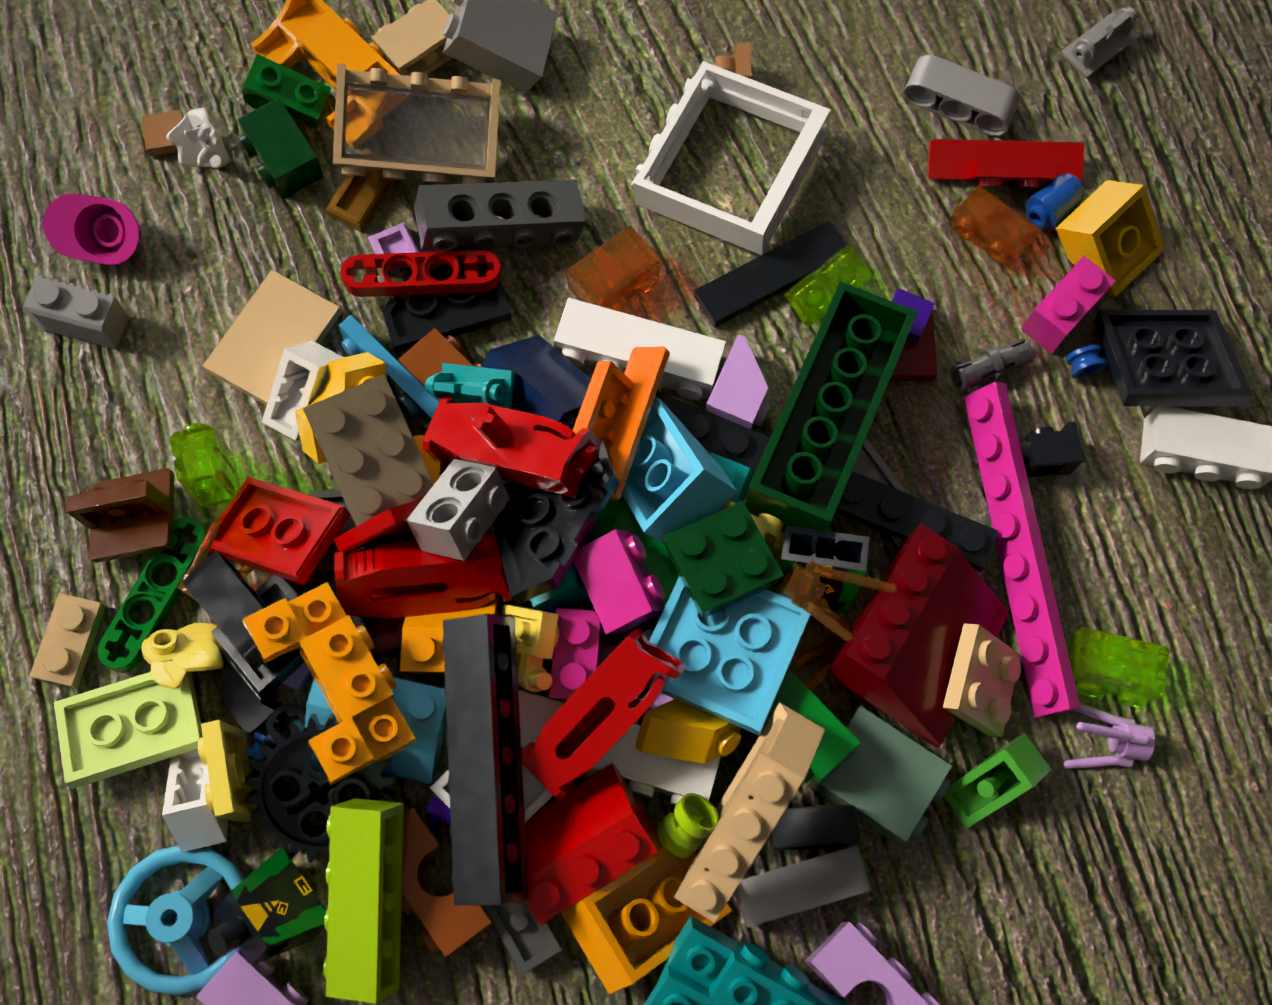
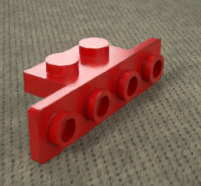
(1004, 161)

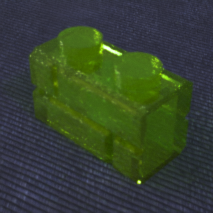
(204, 464)
(1117, 666)

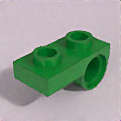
(298, 93)

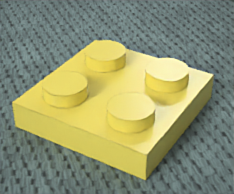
(228, 767)

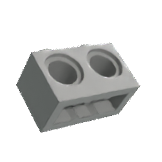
(458, 509)

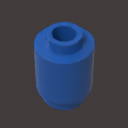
(1054, 201)

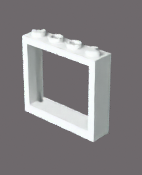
(756, 99)

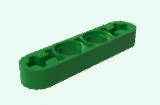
(147, 590)

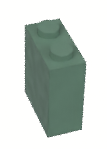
(887, 779)

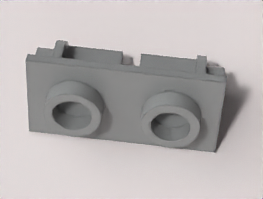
(1102, 41)

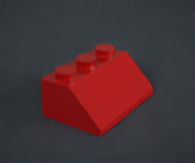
(585, 842)

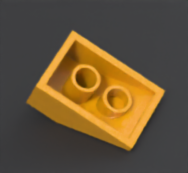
(634, 920)

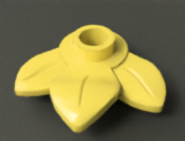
(181, 651)

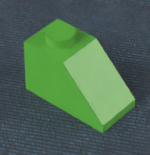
(996, 781)

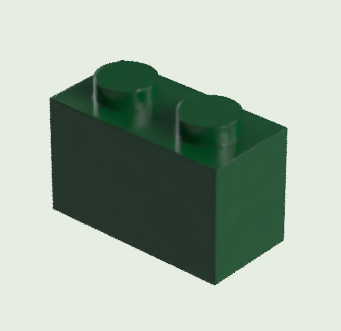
(280, 148)

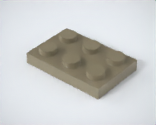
(369, 449)

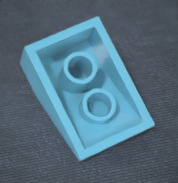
(673, 477)

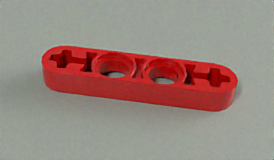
(421, 280)

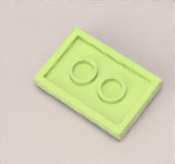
(125, 727)

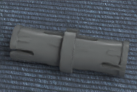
(992, 364)

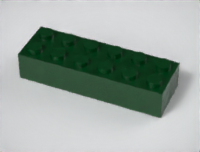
(830, 409)

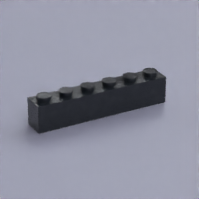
(484, 761)

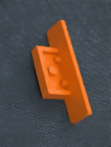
(620, 405)

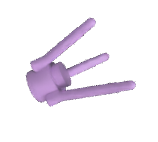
(1125, 738)

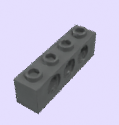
(516, 202)

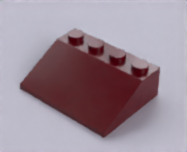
(911, 636)

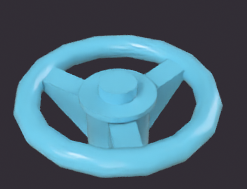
(172, 918)

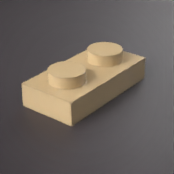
(68, 641)

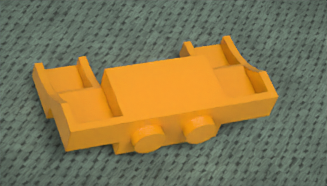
(322, 39)
(345, 673)

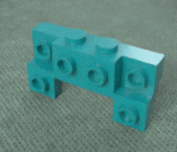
(720, 971)

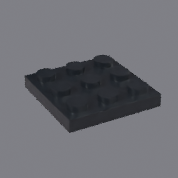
(1171, 358)

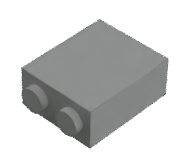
(502, 38)

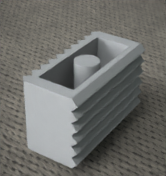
(76, 311)

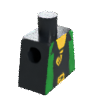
(830, 550)
(268, 912)

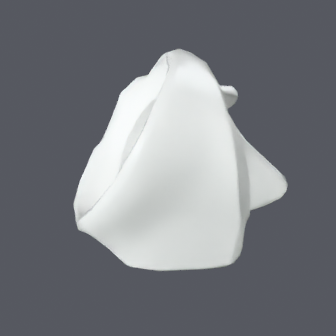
(198, 141)

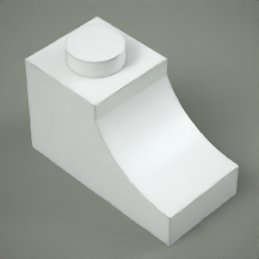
(296, 385)
(186, 806)

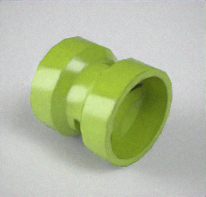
(682, 829)

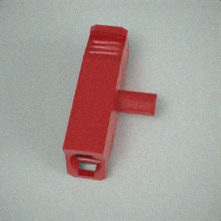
(520, 444)
(408, 582)
(599, 713)

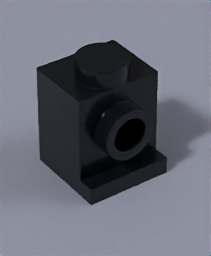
(1051, 451)

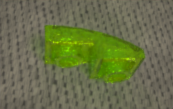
(815, 291)

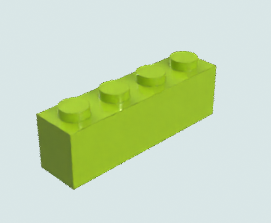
(364, 900)

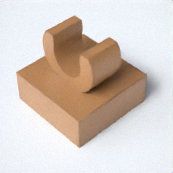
(739, 63)

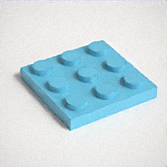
(732, 656)

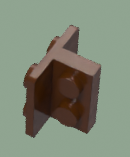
(126, 514)

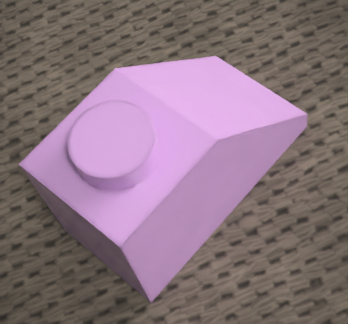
(740, 388)

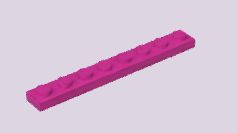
(1021, 552)

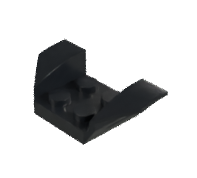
(248, 688)

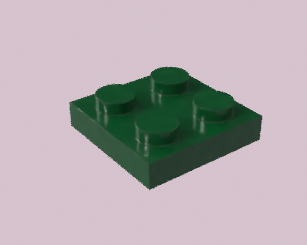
(722, 559)

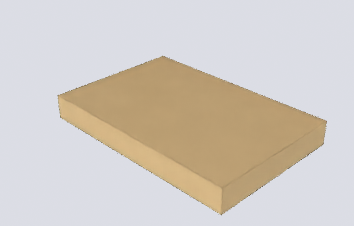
(272, 320)

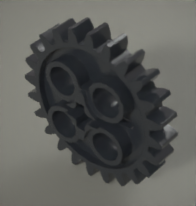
(296, 758)

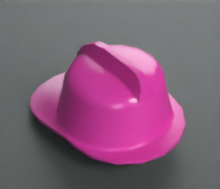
(91, 228)

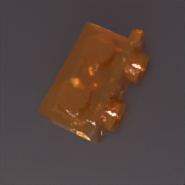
(993, 227)

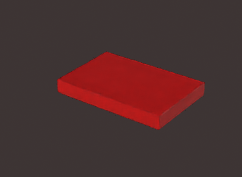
(278, 529)

